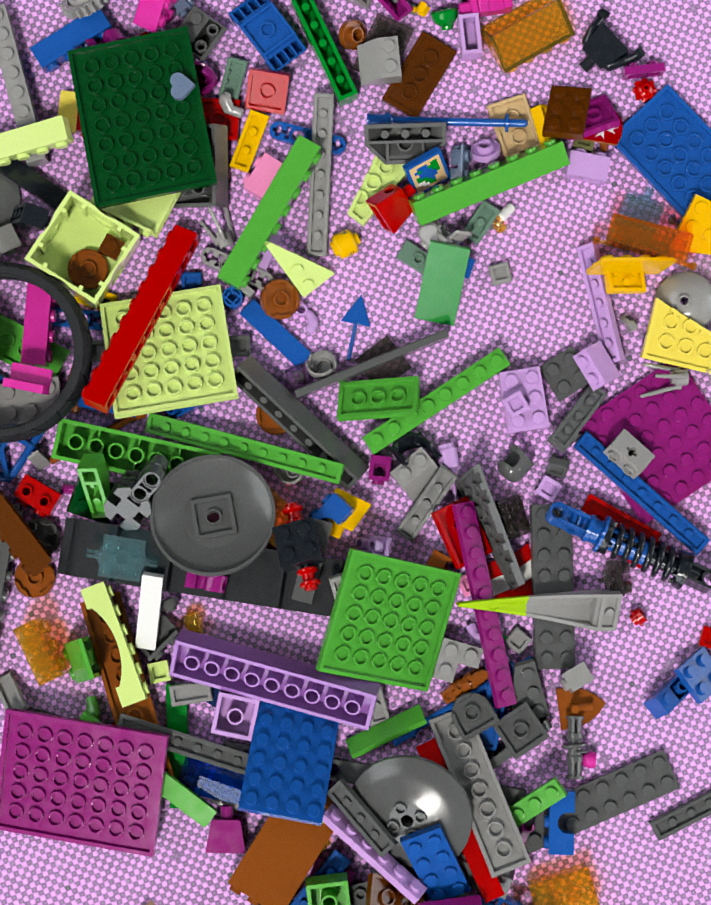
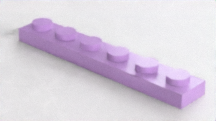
(600, 304)
(386, 866)

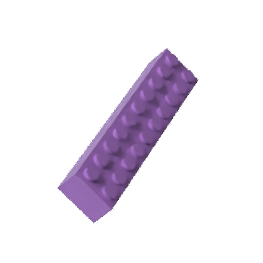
(273, 679)

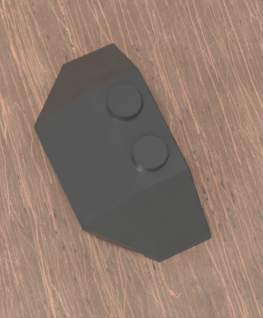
(403, 140)

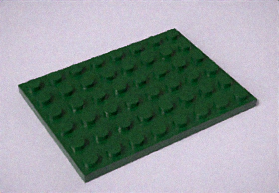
(132, 127)

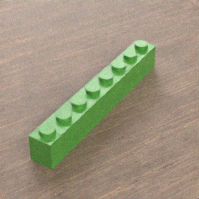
(488, 181)
(269, 213)
(437, 400)

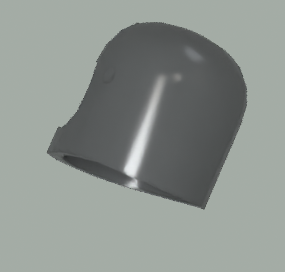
(515, 465)

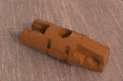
(464, 684)

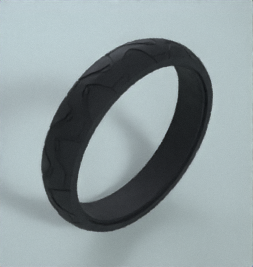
(82, 353)

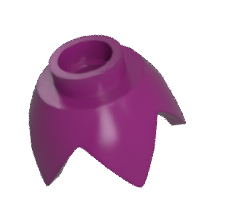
(206, 77)

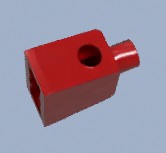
(391, 206)

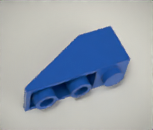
(666, 697)

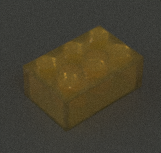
(41, 650)
(564, 887)

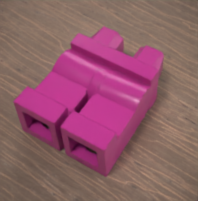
(485, 7)

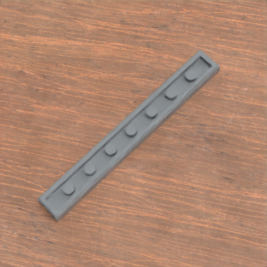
(321, 174)

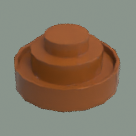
(352, 34)

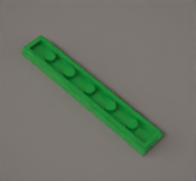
(178, 720)

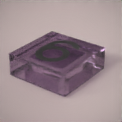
(297, 376)

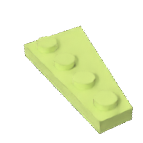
(375, 180)

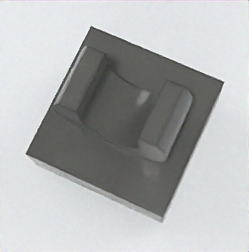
(557, 467)

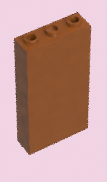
(279, 860)

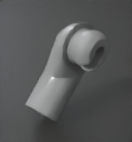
(228, 107)

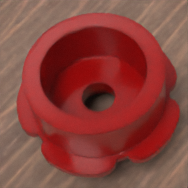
(638, 616)

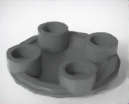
(46, 532)

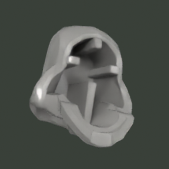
(438, 232)

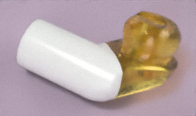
(503, 215)

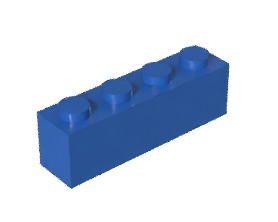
(53, 49)

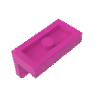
(29, 378)

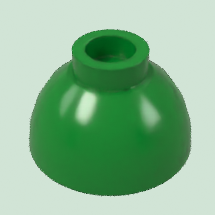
(445, 17)

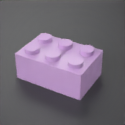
(531, 386)

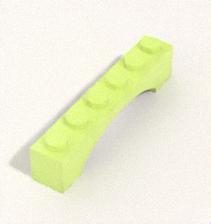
(131, 686)

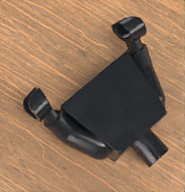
(605, 48)

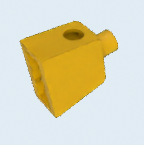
(350, 524)

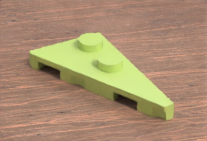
(303, 273)

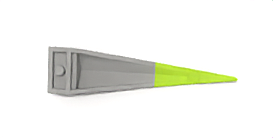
(583, 608)

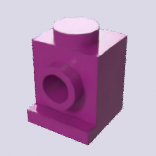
(383, 462)

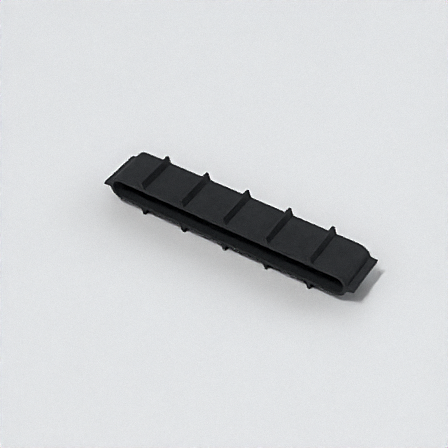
(257, 584)

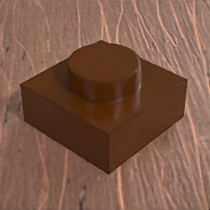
(111, 247)

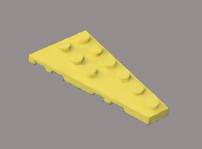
(676, 339)

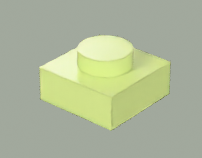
(159, 671)

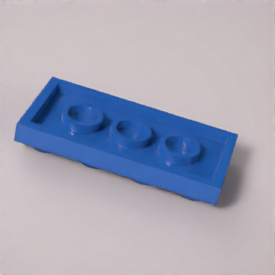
(435, 863)

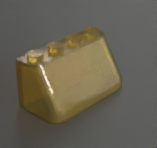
(527, 32)

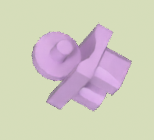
(374, 544)

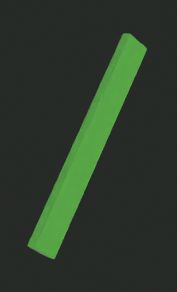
(179, 794)

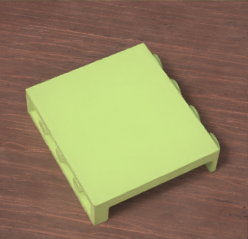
(144, 215)

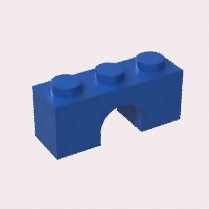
(335, 508)
(557, 840)

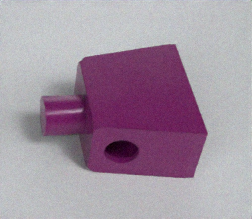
(226, 833)

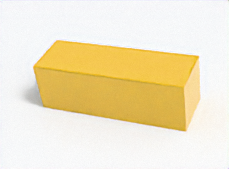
(538, 115)

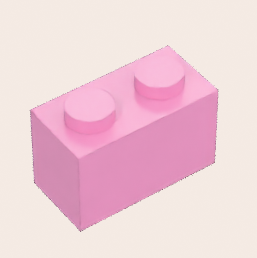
(262, 175)

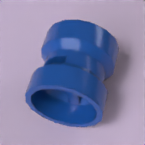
(235, 300)

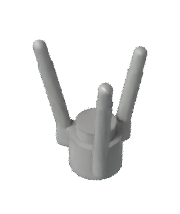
(224, 238)
(677, 376)

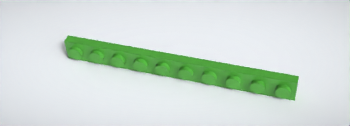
(245, 448)

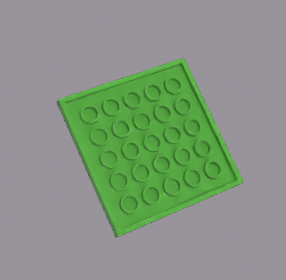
(388, 620)

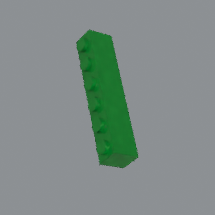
(325, 51)

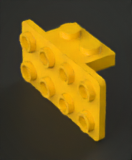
(627, 273)

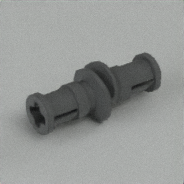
(574, 747)

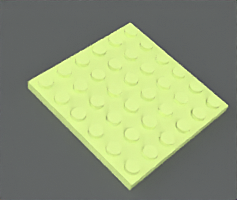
(183, 359)

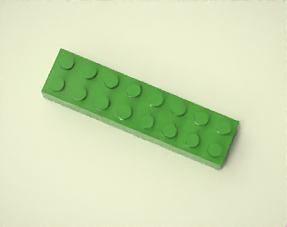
(120, 448)

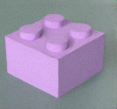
(234, 715)

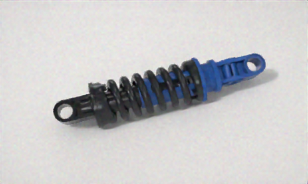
(624, 542)

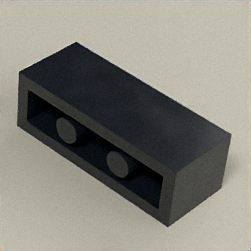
(30, 217)

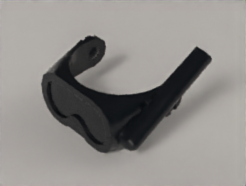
(410, 441)

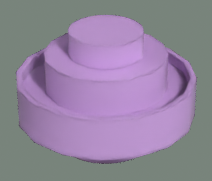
(485, 151)

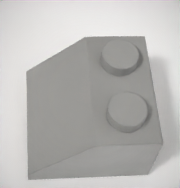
(379, 61)
(416, 474)

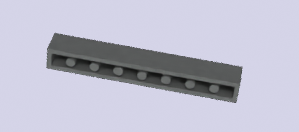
(297, 419)

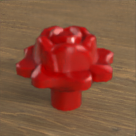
(644, 90)

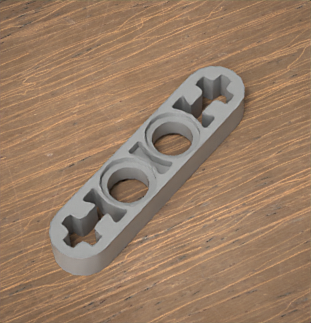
(216, 253)

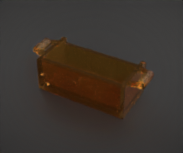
(648, 239)

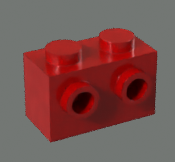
(38, 495)

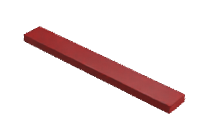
(489, 887)

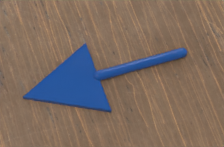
(357, 316)

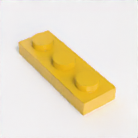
(249, 141)

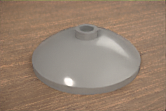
(693, 288)

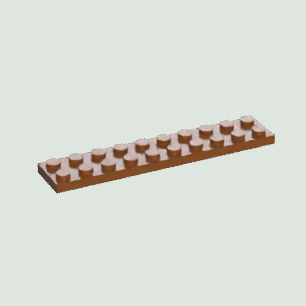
(109, 664)

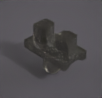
(613, 577)

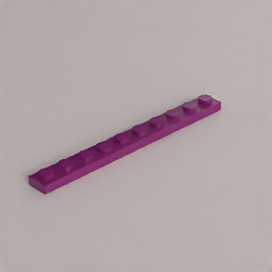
(480, 589)

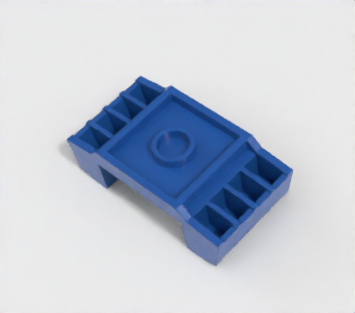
(268, 33)

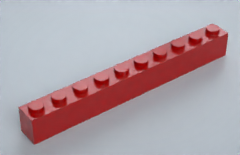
(140, 319)

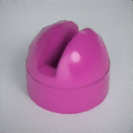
(589, 759)

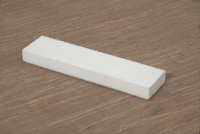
(149, 610)

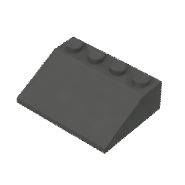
(216, 195)

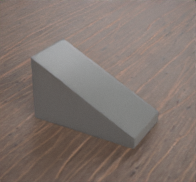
(39, 459)

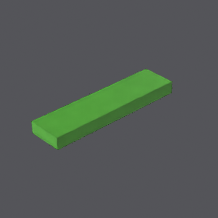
(386, 731)

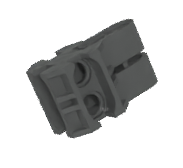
(135, 493)

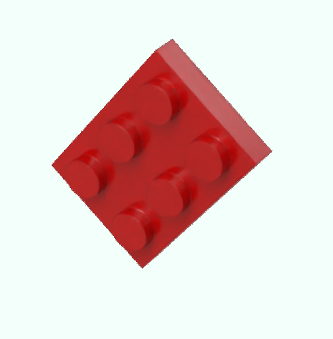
(447, 528)

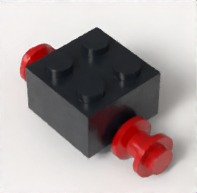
(299, 545)

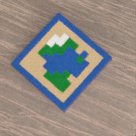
(427, 170)

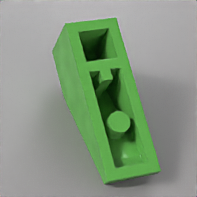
(95, 482)

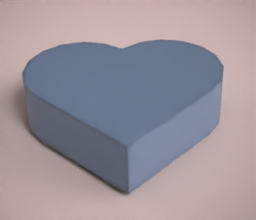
(180, 86)

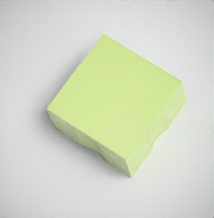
(79, 227)

